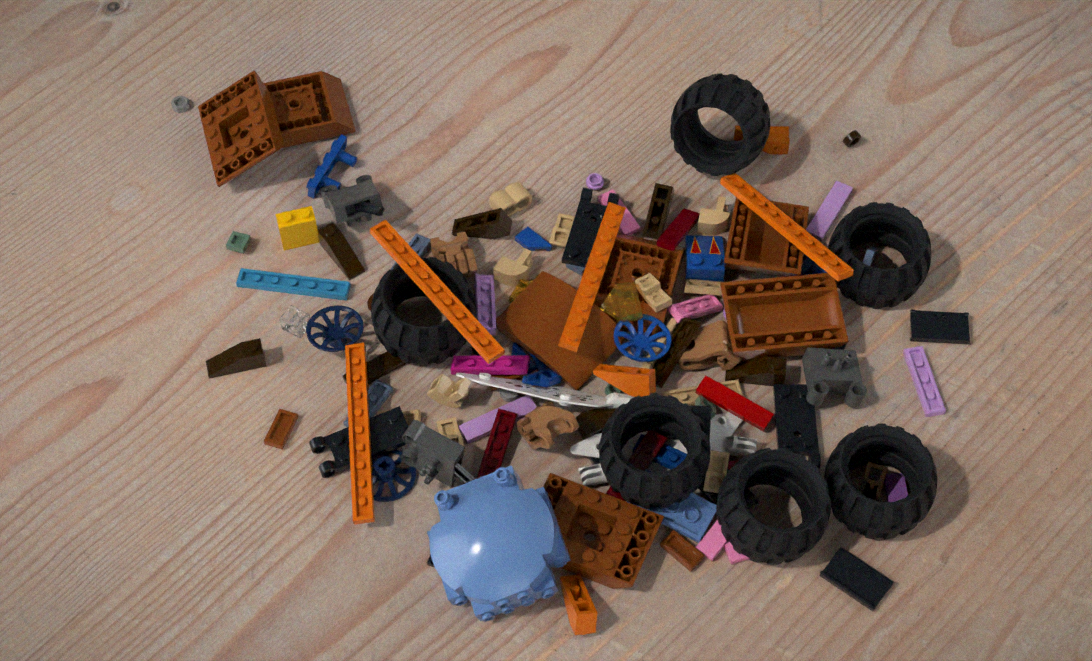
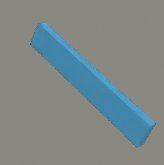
(293, 284)

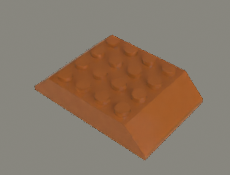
(758, 246)
(783, 315)

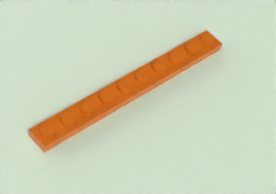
(787, 227)
(592, 277)
(437, 292)
(359, 434)

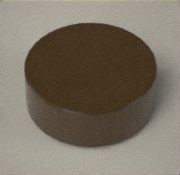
(852, 138)

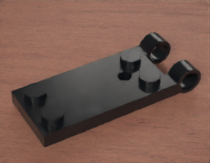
(584, 230)
(797, 416)
(385, 435)

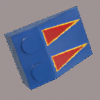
(704, 258)

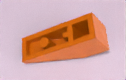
(777, 141)
(631, 380)
(579, 605)

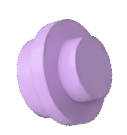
(594, 181)

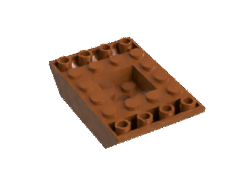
(321, 108)
(232, 114)
(642, 256)
(620, 529)

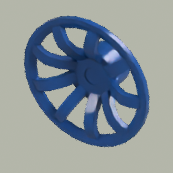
(641, 342)

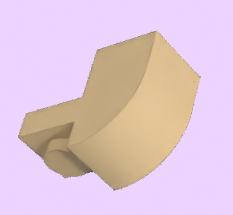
(714, 221)
(510, 271)
(449, 392)

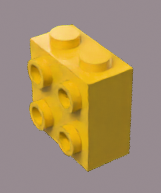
(297, 228)

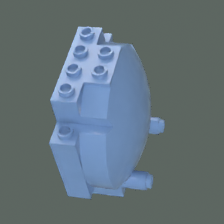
(496, 544)

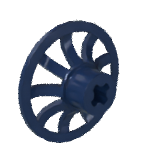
(336, 333)
(386, 471)

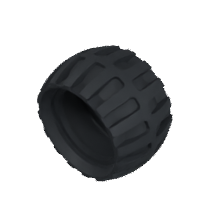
(702, 148)
(887, 226)
(413, 342)
(663, 415)
(890, 447)
(794, 476)

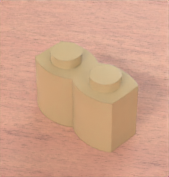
(511, 199)

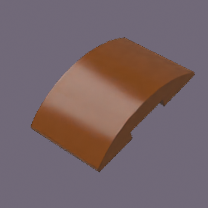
(537, 324)

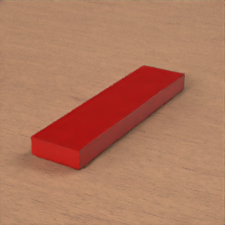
(734, 403)

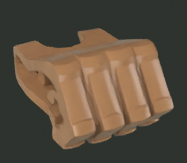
(456, 253)
(710, 347)
(545, 424)

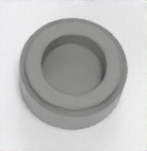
(180, 104)
(508, 395)

